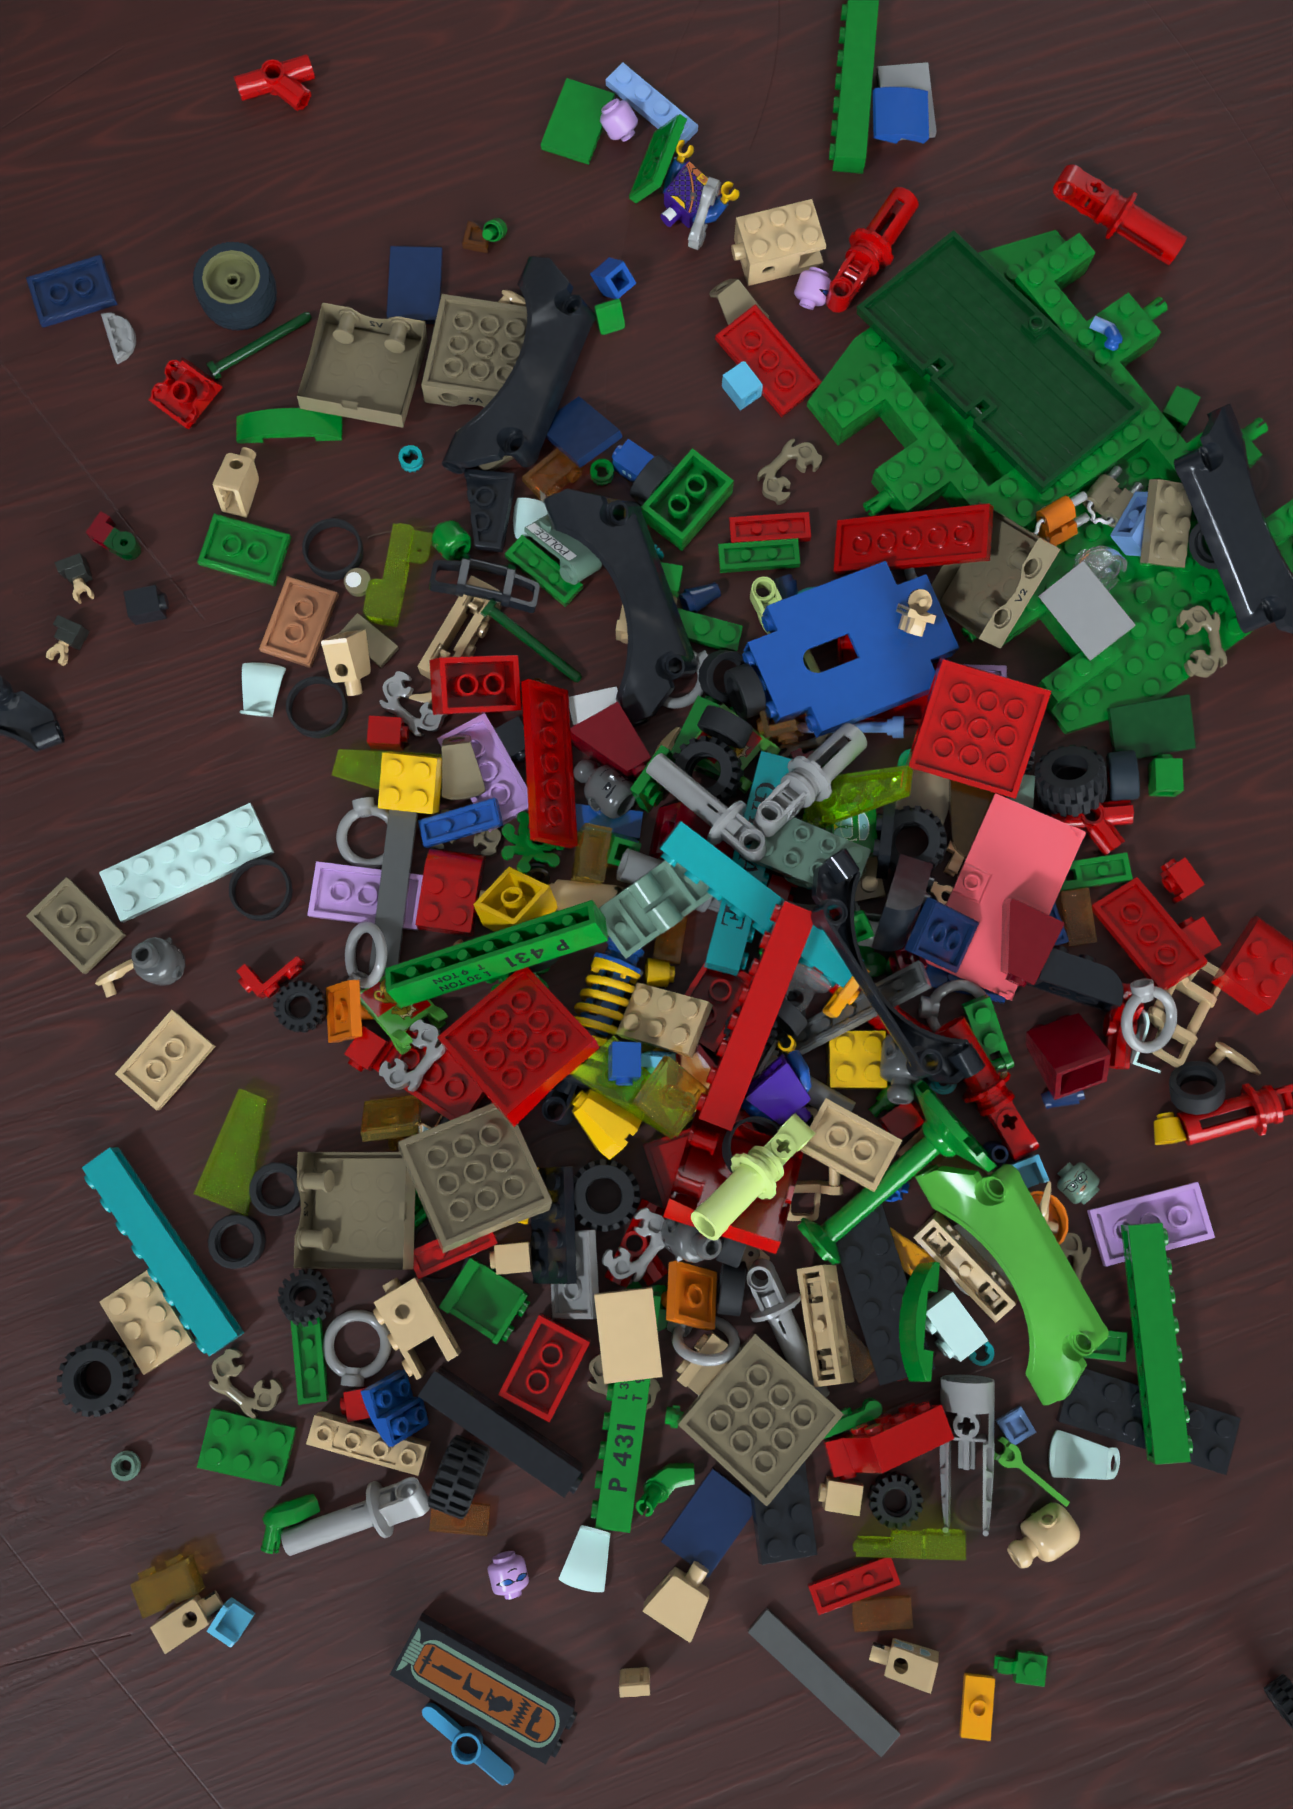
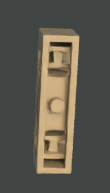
(476, 628)
(966, 1266)
(825, 1325)
(365, 1443)

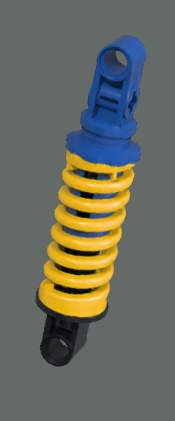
(597, 1017)

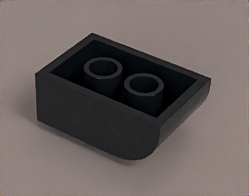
(903, 903)
(1080, 980)

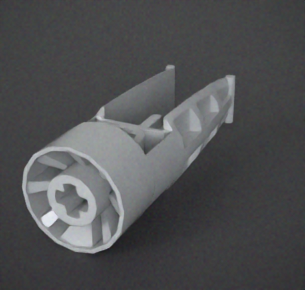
(968, 1398)

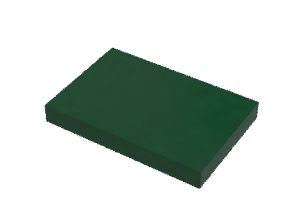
(1152, 726)

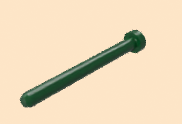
(258, 344)
(530, 641)

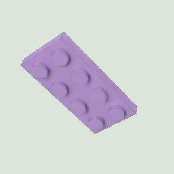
(496, 767)
(352, 894)
(1178, 1208)

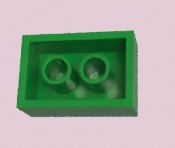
(687, 499)

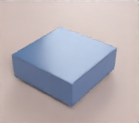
(1015, 1425)

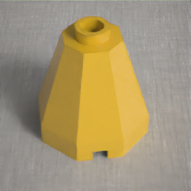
(604, 1122)

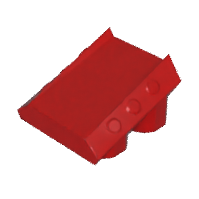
(184, 391)

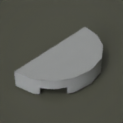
(120, 335)

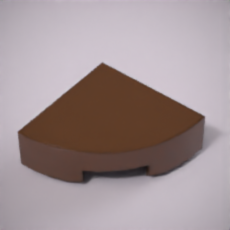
(473, 238)

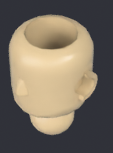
(1045, 1535)

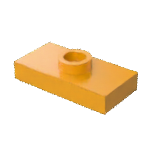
(842, 997)
(909, 1252)
(977, 1706)

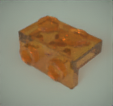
(552, 475)
(783, 732)

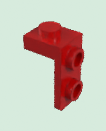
(251, 981)

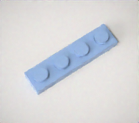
(647, 100)

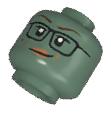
(1078, 1183)

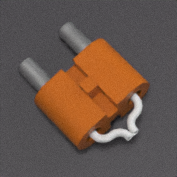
(1059, 519)

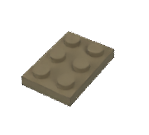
(1166, 524)
(76, 925)

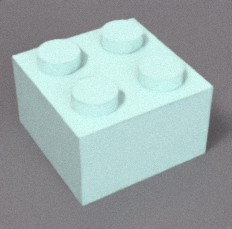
(953, 1326)

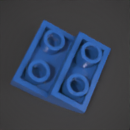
(900, 114)
(394, 1408)

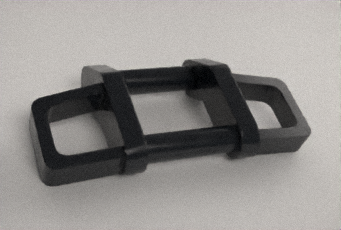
(483, 593)

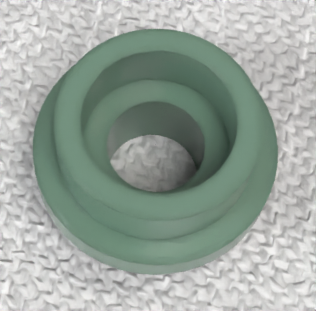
(117, 1465)

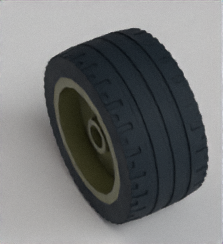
(235, 285)

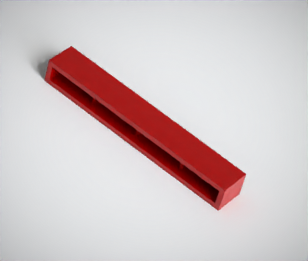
(756, 1015)

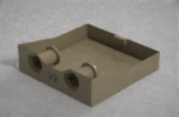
(472, 350)
(363, 366)
(994, 593)
(474, 1176)
(354, 1211)
(759, 1419)

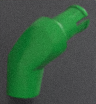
(663, 1483)
(284, 1515)

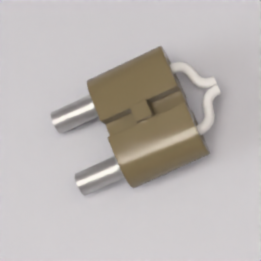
(1108, 498)

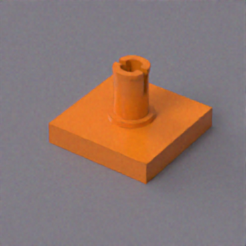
(345, 1011)
(690, 1296)

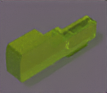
(386, 595)
(914, 1545)

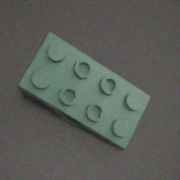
(802, 848)
(651, 906)

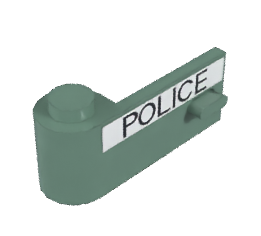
(575, 559)

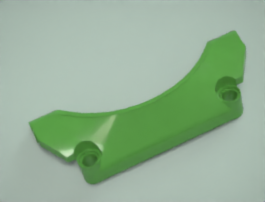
(1012, 1228)

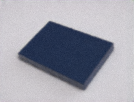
(415, 282)
(71, 291)
(581, 432)
(941, 935)
(709, 1521)

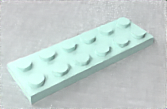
(185, 862)

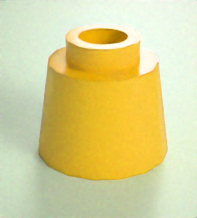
(658, 973)
(1168, 1129)

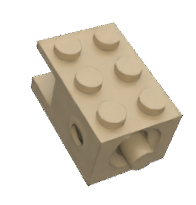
(778, 242)
(411, 1320)

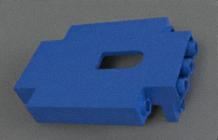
(890, 663)

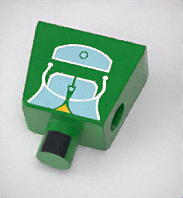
(858, 829)

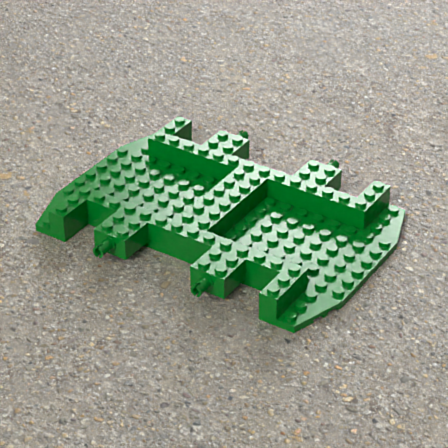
(956, 462)

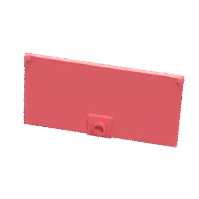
(1014, 857)

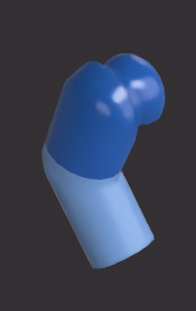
(1109, 330)

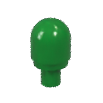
(493, 228)
(882, 1103)

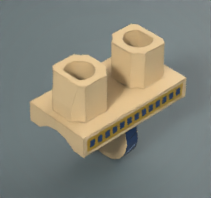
(916, 615)

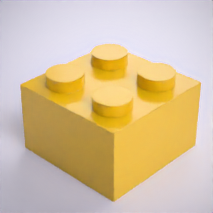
(410, 782)
(514, 900)
(855, 1060)

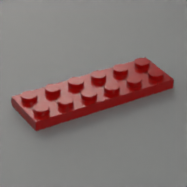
(915, 539)
(549, 764)

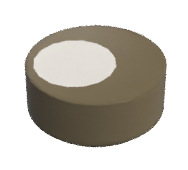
(357, 581)

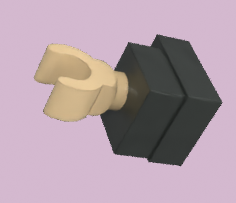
(77, 572)
(68, 634)

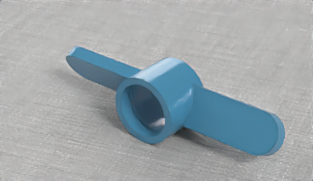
(483, 1757)

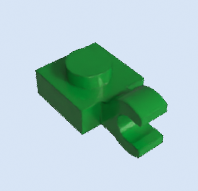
(1026, 1667)

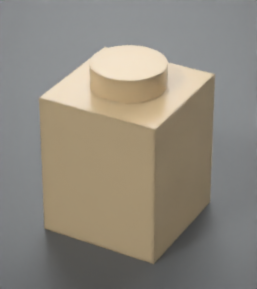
(511, 1258)
(841, 1495)

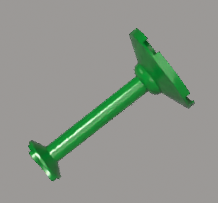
(943, 1136)

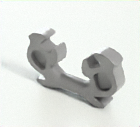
(708, 196)
(395, 689)
(398, 1077)
(620, 1265)

